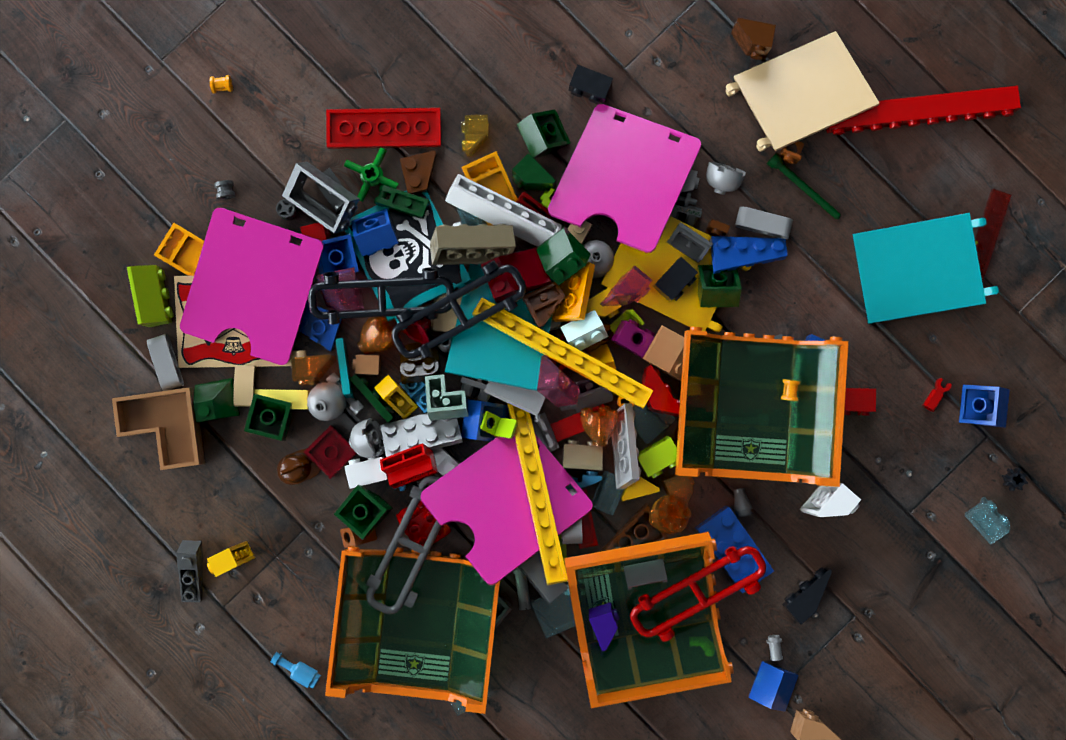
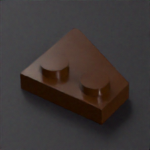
(417, 171)
(543, 303)

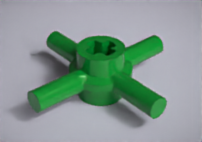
(369, 168)

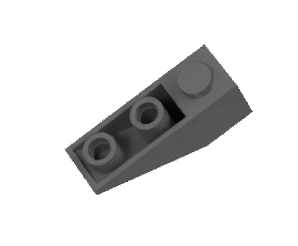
(190, 570)

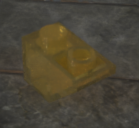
(476, 133)

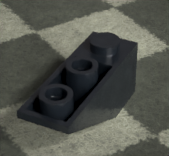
(807, 598)

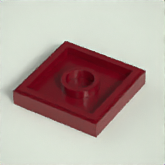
(330, 452)

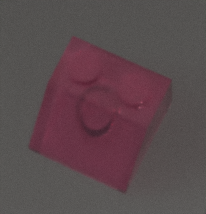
(629, 288)
(343, 298)
(556, 384)

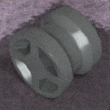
(224, 189)
(284, 206)

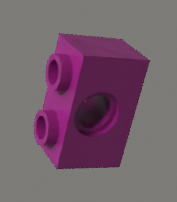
(624, 337)

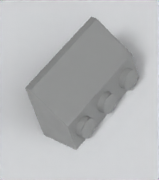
(525, 399)

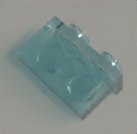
(988, 520)

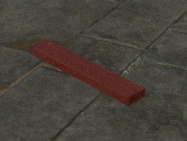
(988, 234)

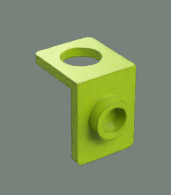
(626, 315)
(501, 426)

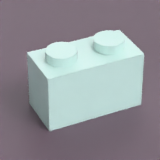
(584, 332)

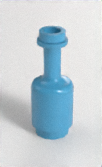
(300, 672)

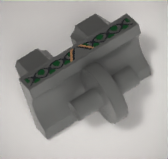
(692, 212)

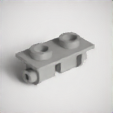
(544, 432)

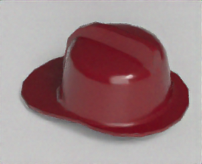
(419, 330)

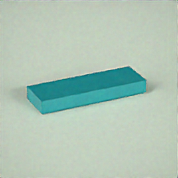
(344, 368)

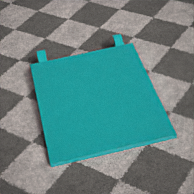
(920, 268)
(489, 353)

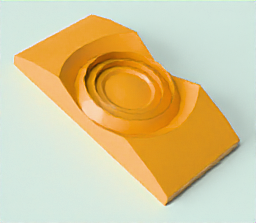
(491, 174)
(180, 249)

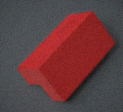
(409, 465)

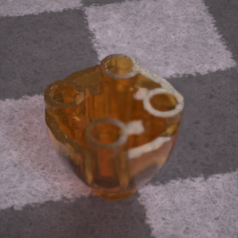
(375, 335)
(599, 423)
(669, 514)

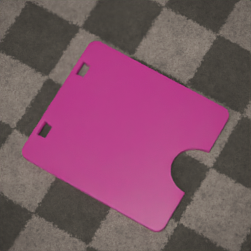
(625, 174)
(252, 283)
(493, 501)

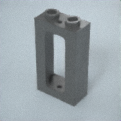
(296, 195)

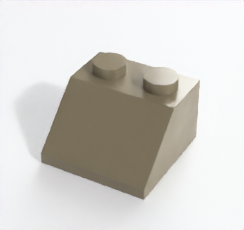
(582, 456)

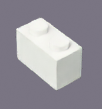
(364, 472)

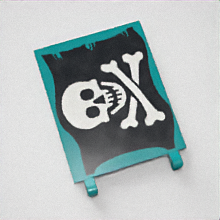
(409, 259)

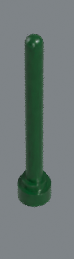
(777, 163)

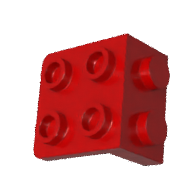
(422, 524)

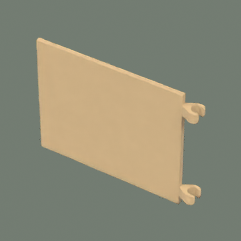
(804, 91)

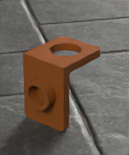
(791, 157)
(355, 540)

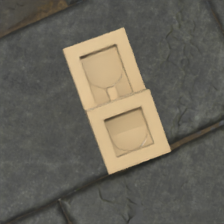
(244, 385)

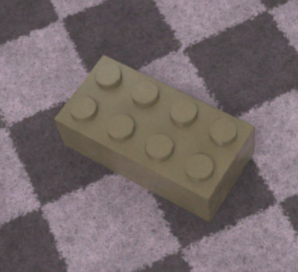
(470, 243)

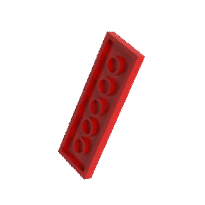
(383, 128)

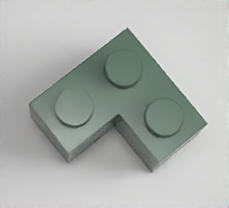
(443, 403)

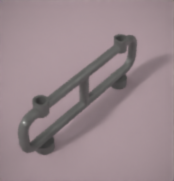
(406, 596)

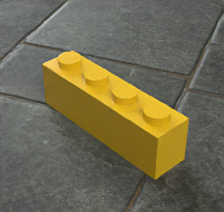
(230, 559)

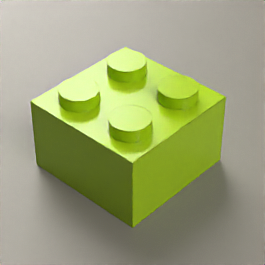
(658, 457)

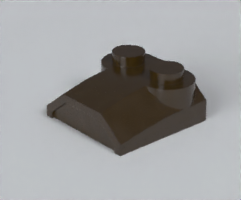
(415, 369)

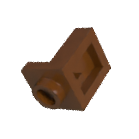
(717, 228)

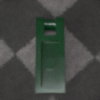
(402, 202)

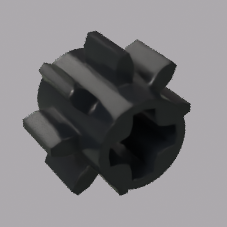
(1008, 478)

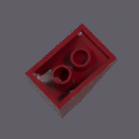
(527, 264)

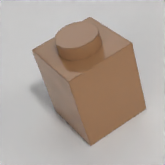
(367, 365)

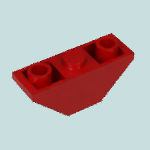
(661, 397)

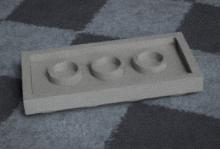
(417, 430)
(625, 449)

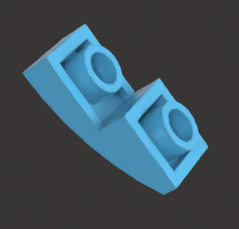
(417, 392)
(588, 479)

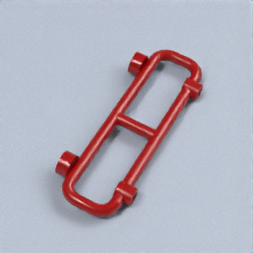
(665, 629)

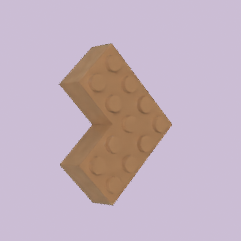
(173, 420)

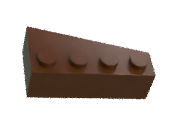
(636, 532)

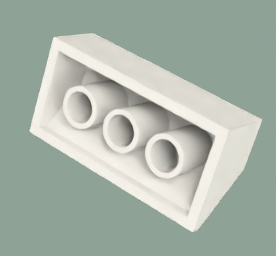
(831, 501)

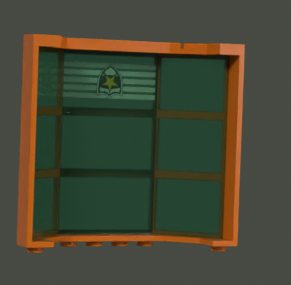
(735, 412)
(421, 651)
(640, 665)

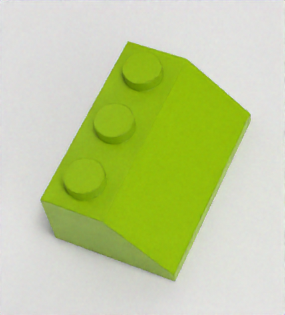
(150, 295)

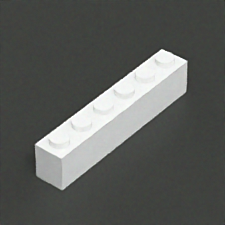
(501, 210)

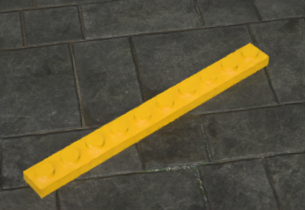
(566, 355)
(538, 497)

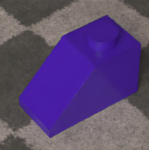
(604, 623)

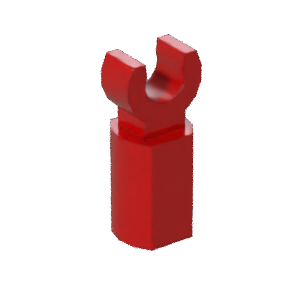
(936, 395)

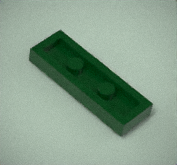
(373, 397)

